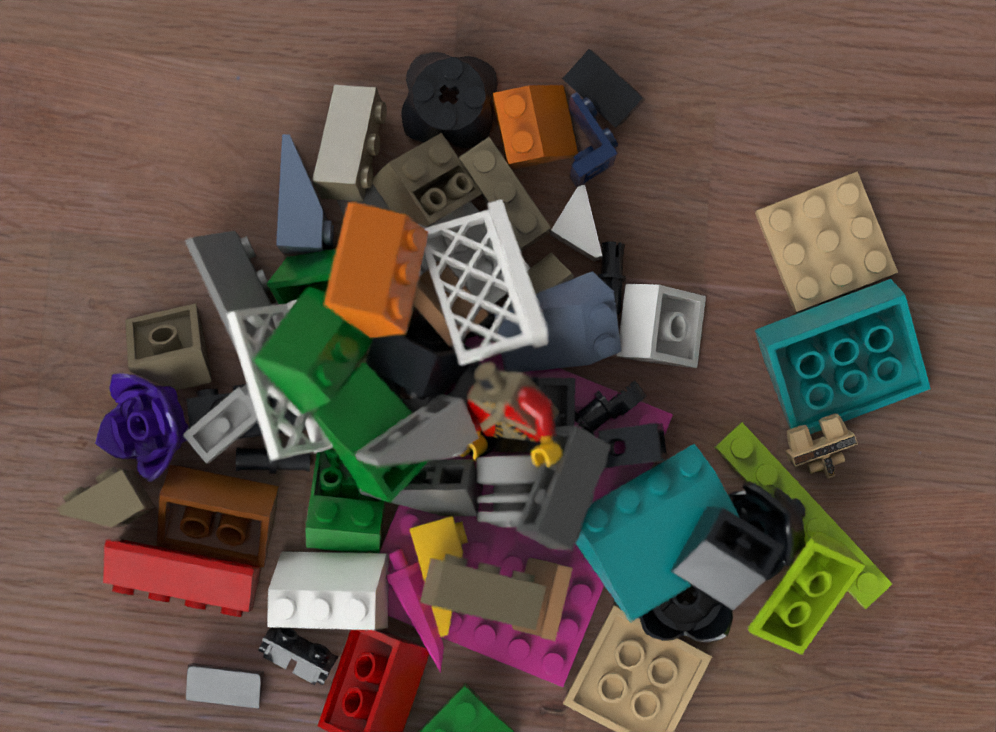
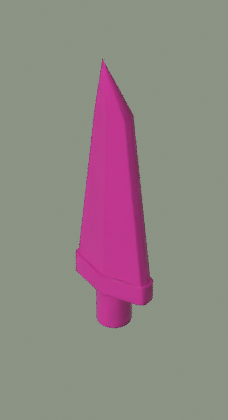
(408, 586)

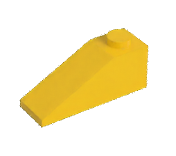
(435, 541)

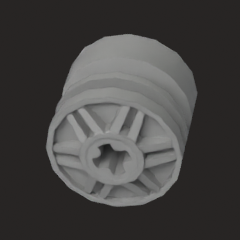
(511, 482)

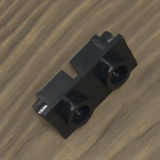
(312, 659)

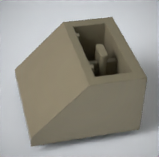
(426, 182)
(112, 502)

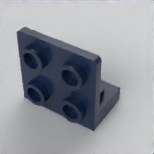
(589, 161)

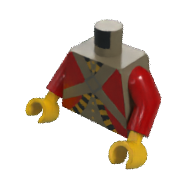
(512, 408)

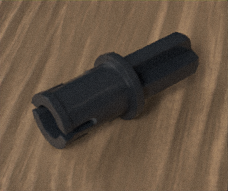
(612, 269)

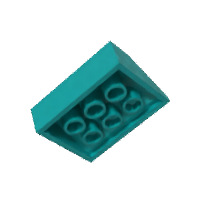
(844, 356)
(643, 527)

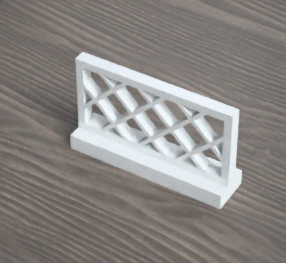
(515, 282)
(260, 384)

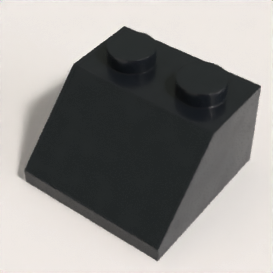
(416, 360)

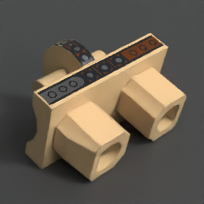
(805, 450)

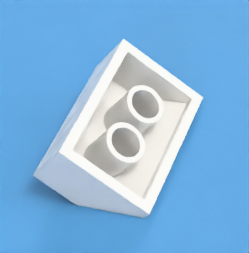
(329, 591)

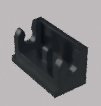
(604, 88)

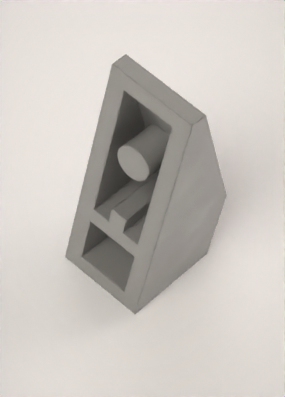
(431, 433)

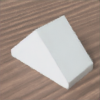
(577, 227)

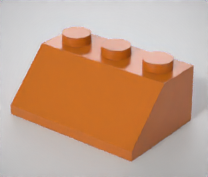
(376, 270)

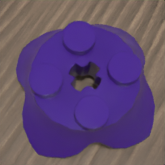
(143, 425)

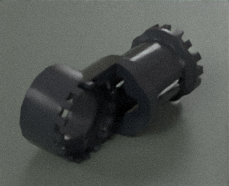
(601, 410)

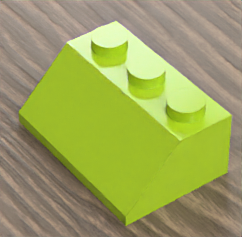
(807, 594)

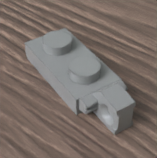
(223, 424)

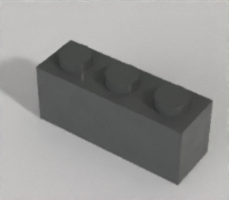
(564, 489)

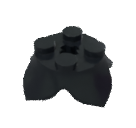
(462, 123)
(774, 515)
(700, 619)

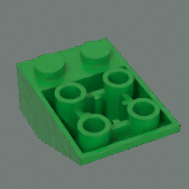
(358, 416)
(338, 512)

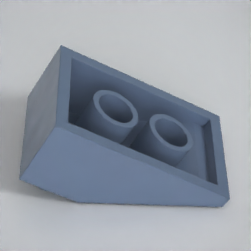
(301, 218)
(578, 324)

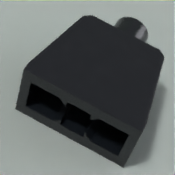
(642, 442)

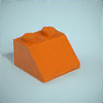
(534, 125)

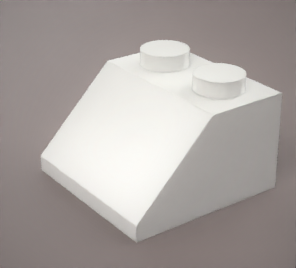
(661, 325)

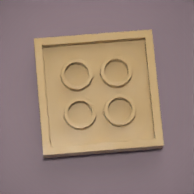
(826, 242)
(636, 679)

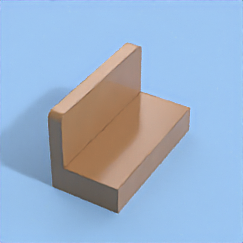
(429, 305)
(556, 579)

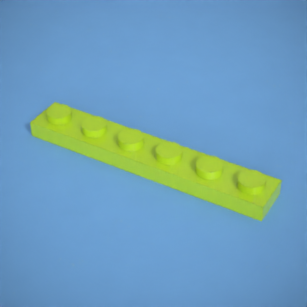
(758, 465)

